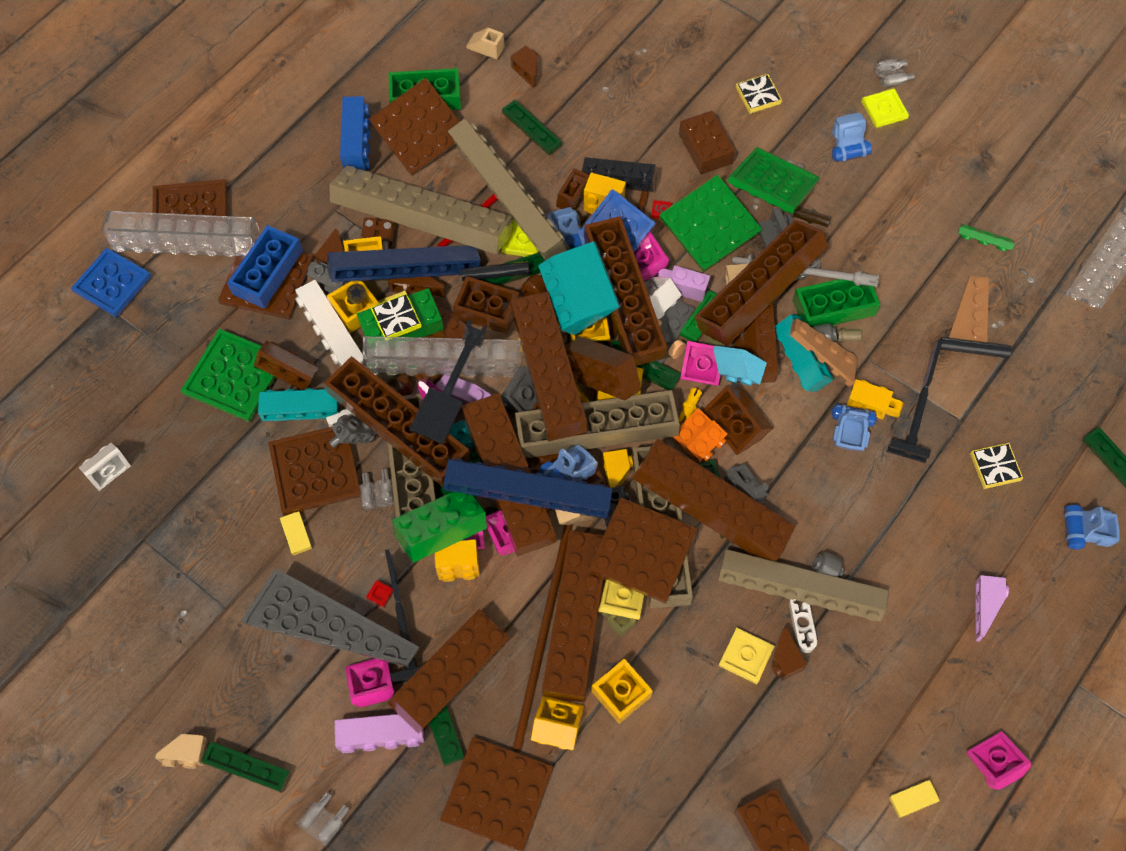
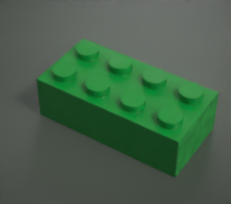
(444, 81)
(835, 302)
(425, 311)
(439, 524)

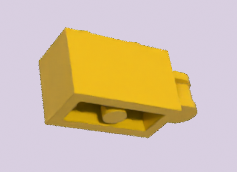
(874, 398)

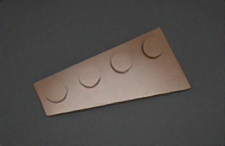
(972, 314)
(826, 350)

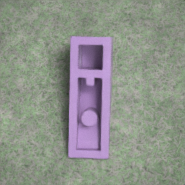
(464, 390)
(989, 597)

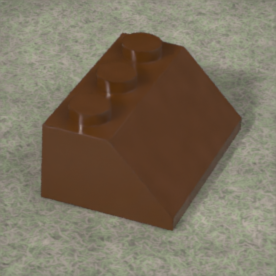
(285, 365)
(738, 418)

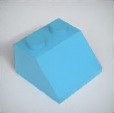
(739, 365)

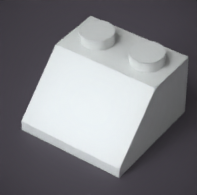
(662, 294)
(104, 466)

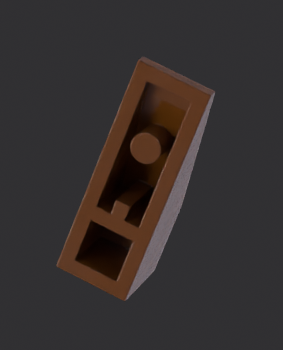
(416, 284)

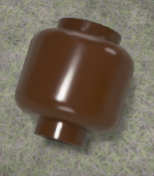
(533, 285)

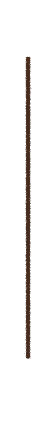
(553, 588)

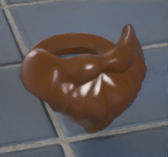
(404, 384)

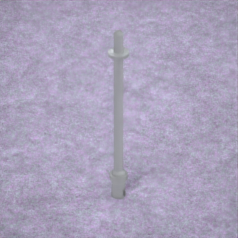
(858, 277)

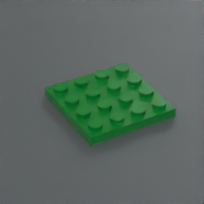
(773, 180)
(710, 223)
(228, 376)

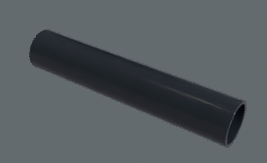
(496, 271)
(976, 347)

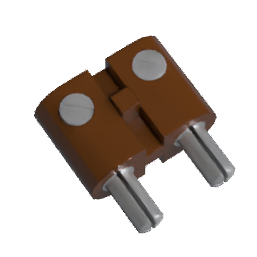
(376, 228)

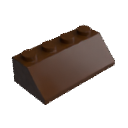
(760, 341)

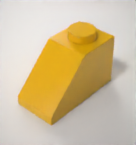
(616, 467)

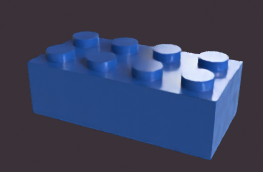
(355, 133)
(265, 266)

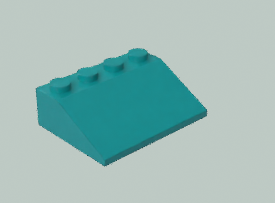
(579, 287)

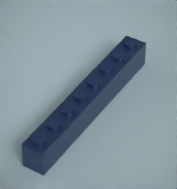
(400, 263)
(527, 488)

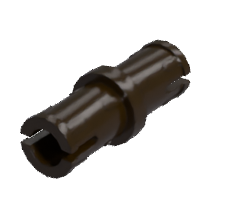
(812, 216)

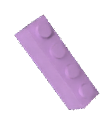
(375, 732)

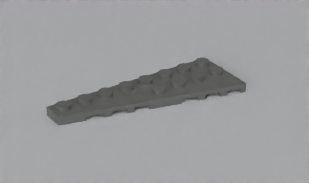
(306, 614)

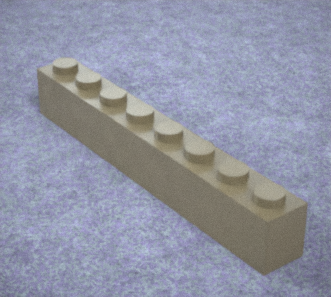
(804, 585)

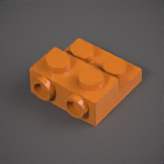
(699, 436)

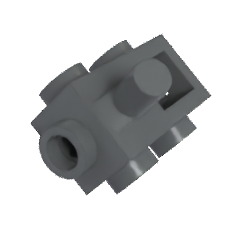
(320, 274)
(351, 431)
(743, 480)

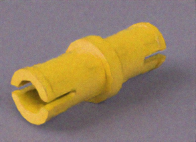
(689, 405)

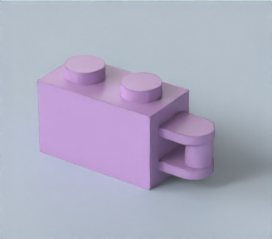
(688, 282)

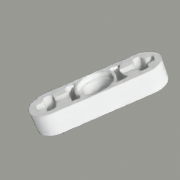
(800, 637)

